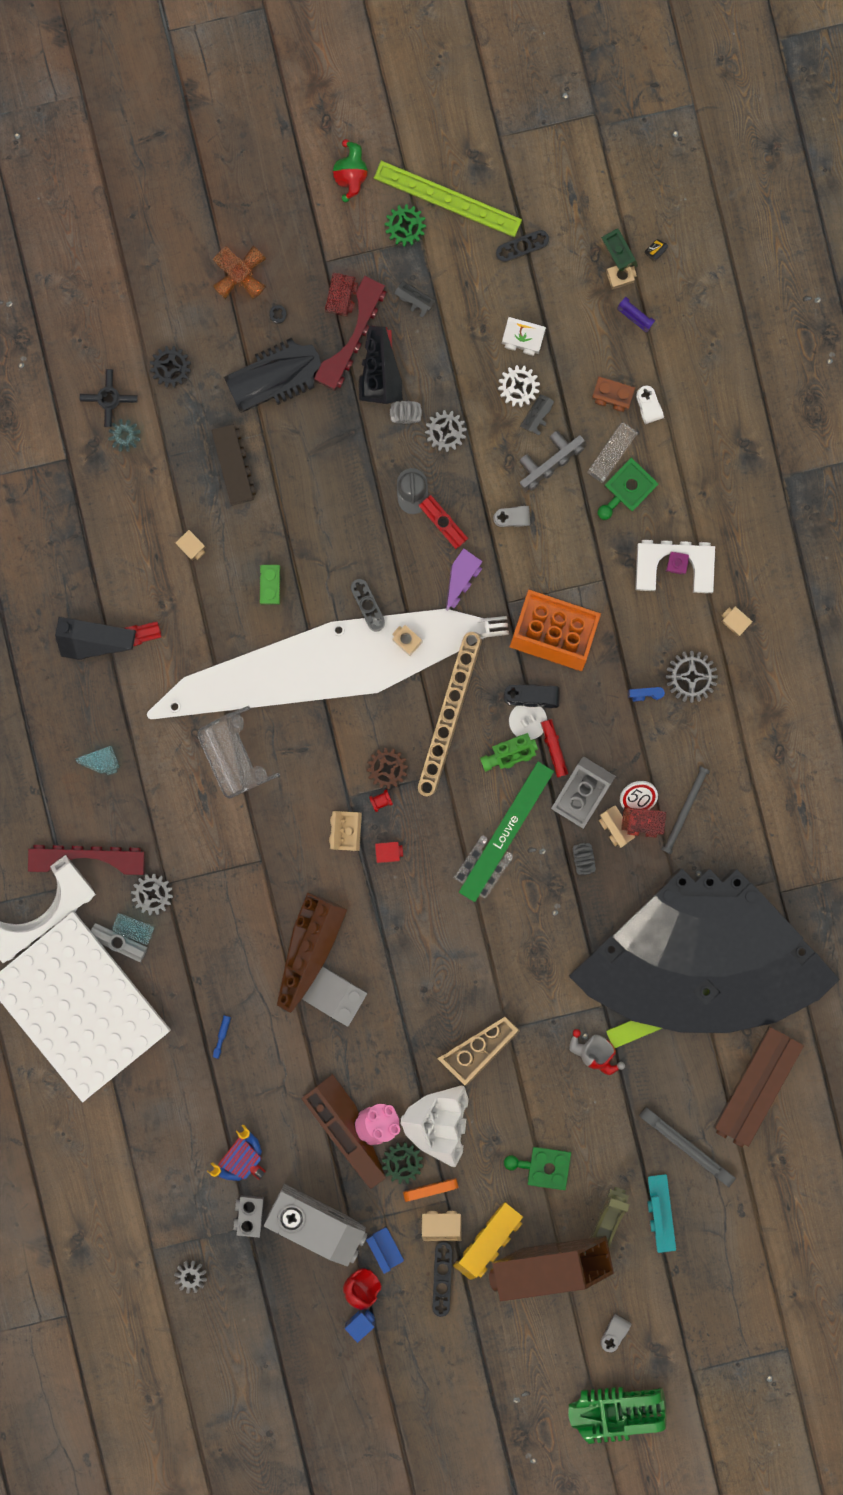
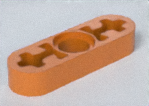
(431, 1189)

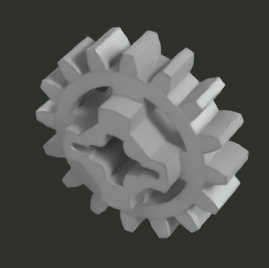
(454, 433)
(156, 886)

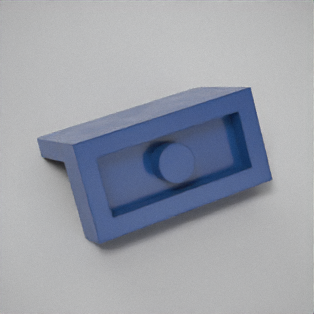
(384, 1249)

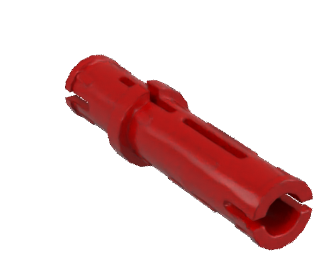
(554, 748)

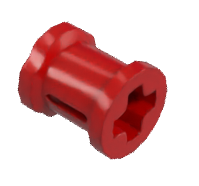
(381, 800)

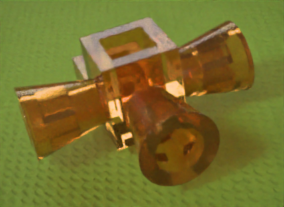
(238, 272)

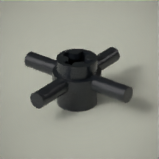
(104, 393)

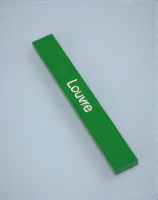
(506, 832)

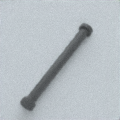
(685, 810)

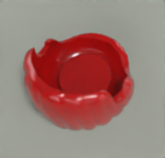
(361, 1289)

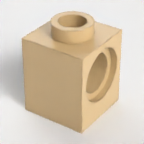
(615, 282)
(191, 546)
(736, 620)
(412, 646)

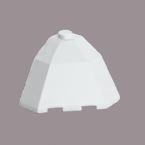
(437, 1124)

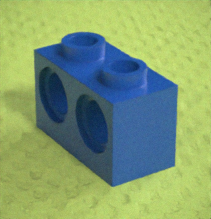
(360, 1324)

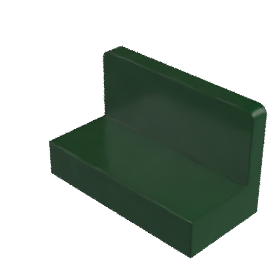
(619, 250)

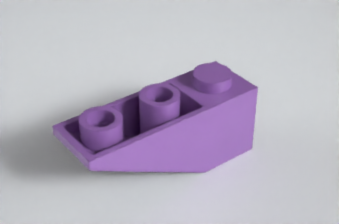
(461, 572)

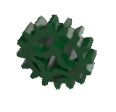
(410, 1167)

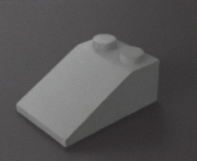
(583, 792)
(335, 996)

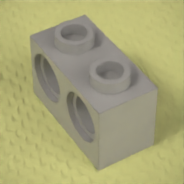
(254, 1216)

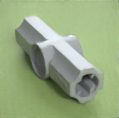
(129, 947)

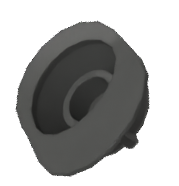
(411, 490)

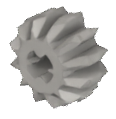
(405, 412)
(187, 1282)

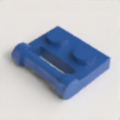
(640, 694)

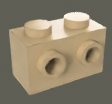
(441, 1226)

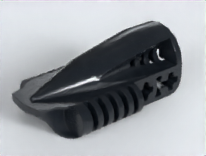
(274, 375)

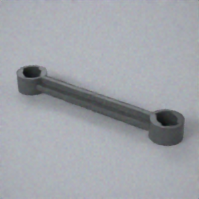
(686, 1146)

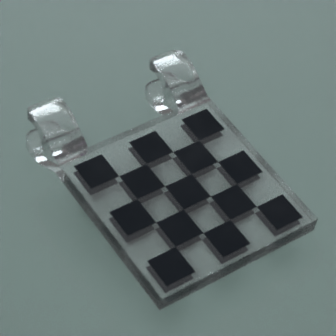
(471, 860)

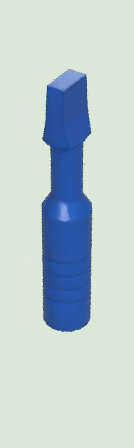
(221, 1036)

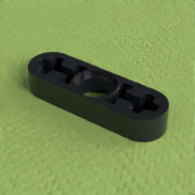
(537, 245)

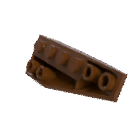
(309, 947)
(337, 1116)

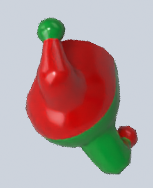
(350, 170)

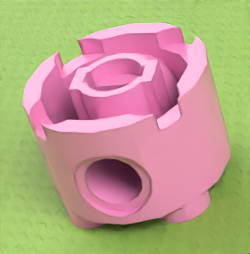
(377, 1124)

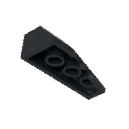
(380, 374)
(87, 639)

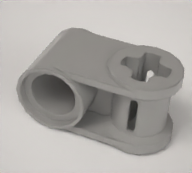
(516, 517)
(617, 1331)

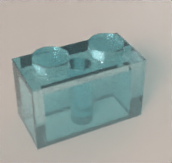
(133, 928)

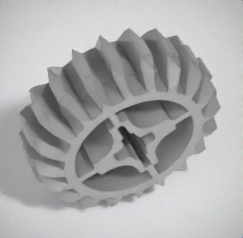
(691, 668)

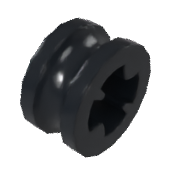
(271, 314)

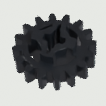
(169, 374)

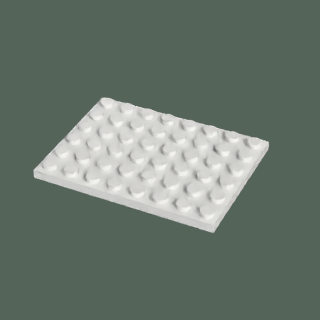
(79, 1006)

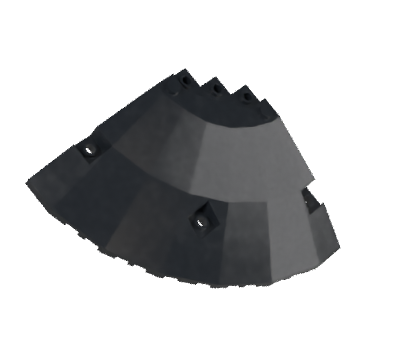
(700, 940)

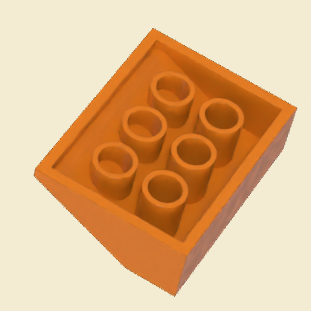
(555, 630)

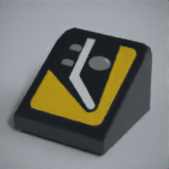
(656, 249)

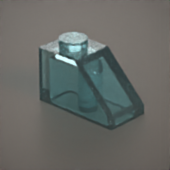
(101, 761)

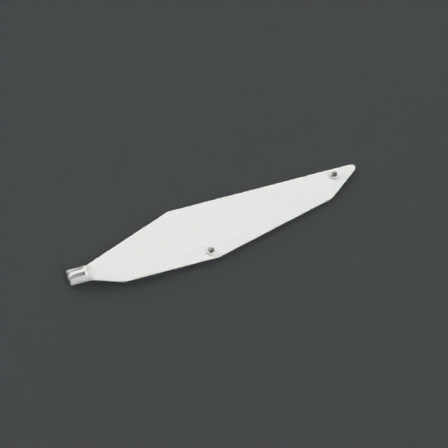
(325, 663)

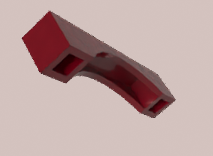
(332, 369)
(127, 862)

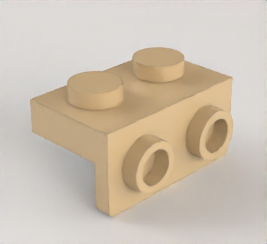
(612, 820)
(345, 830)

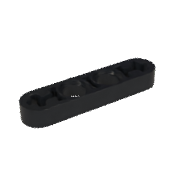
(439, 1278)

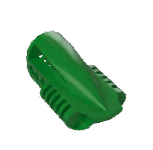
(618, 1414)

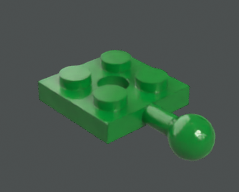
(629, 498)
(539, 1158)

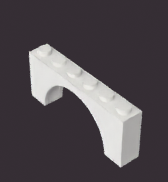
(71, 893)

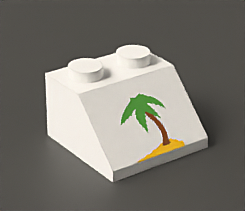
(523, 336)

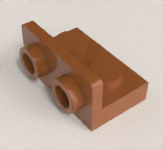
(613, 393)

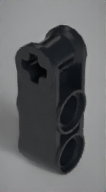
(533, 696)

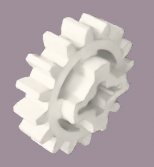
(526, 382)

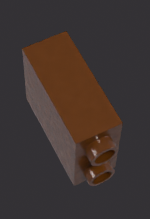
(551, 1269)

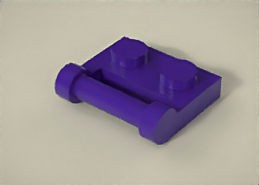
(635, 315)

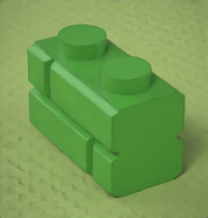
(270, 585)

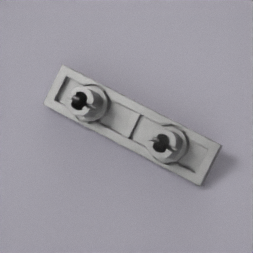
(546, 470)

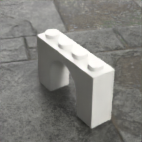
(700, 557)

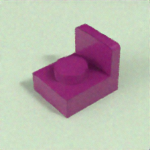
(677, 563)

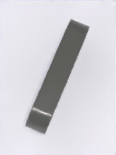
(366, 590)

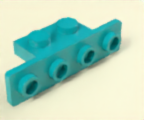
(661, 1212)

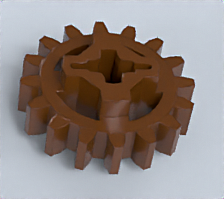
(381, 756)

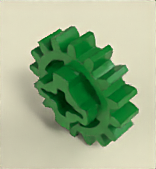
(414, 222)

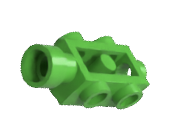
(512, 751)

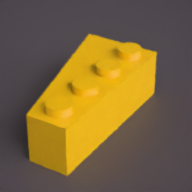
(488, 1242)

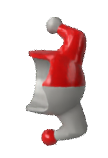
(596, 1053)

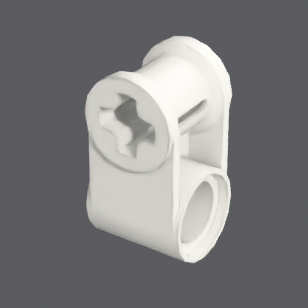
(650, 408)

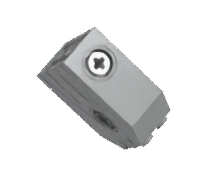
(315, 1226)

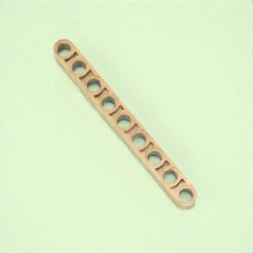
(456, 706)

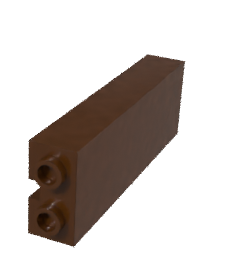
(758, 1087)

